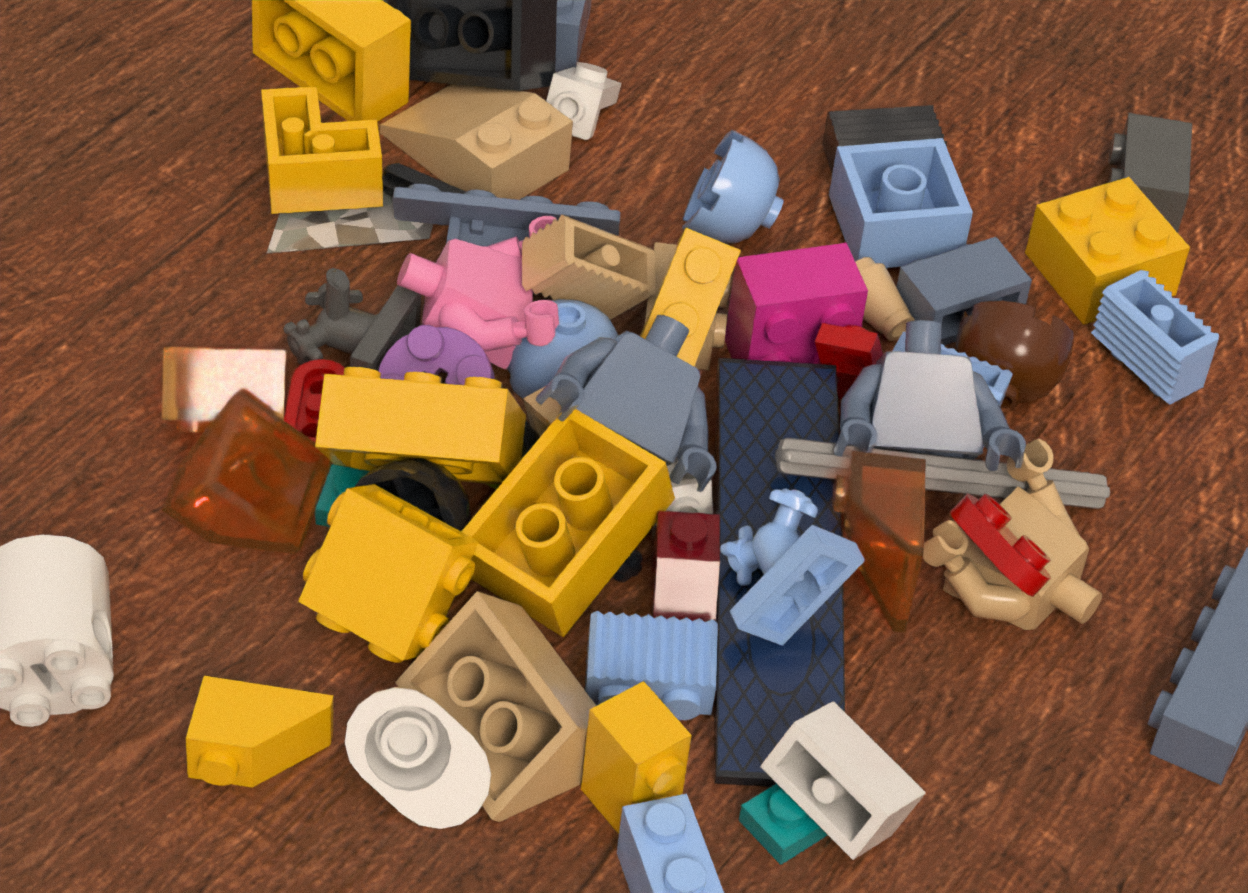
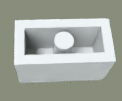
(842, 779)

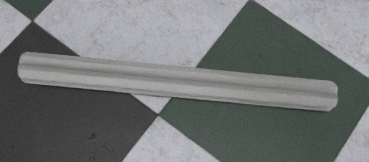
(942, 473)

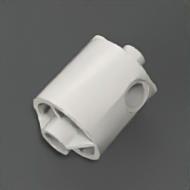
(53, 628)

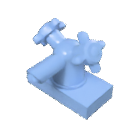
(796, 569)

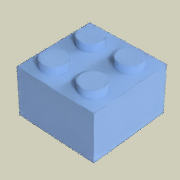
(899, 201)

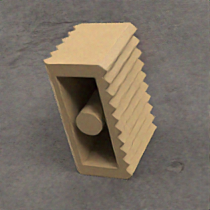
(588, 266)

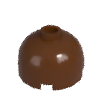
(1015, 340)

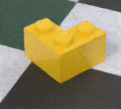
(318, 162)

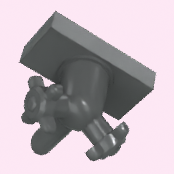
(351, 330)

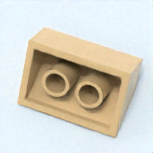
(512, 696)

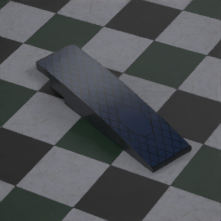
(758, 681)

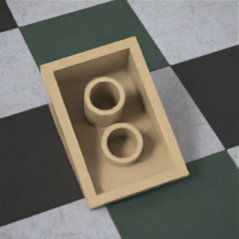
(485, 139)

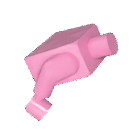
(483, 295)

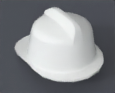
(418, 757)

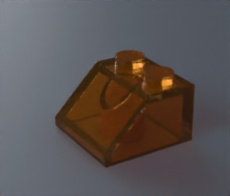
(204, 378)

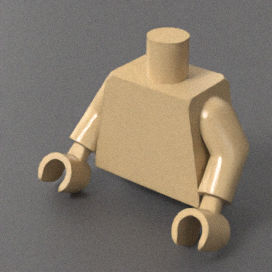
(1045, 521)

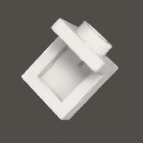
(581, 96)

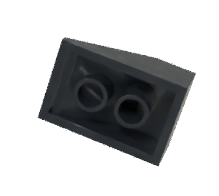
(482, 42)

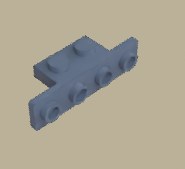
(485, 219)

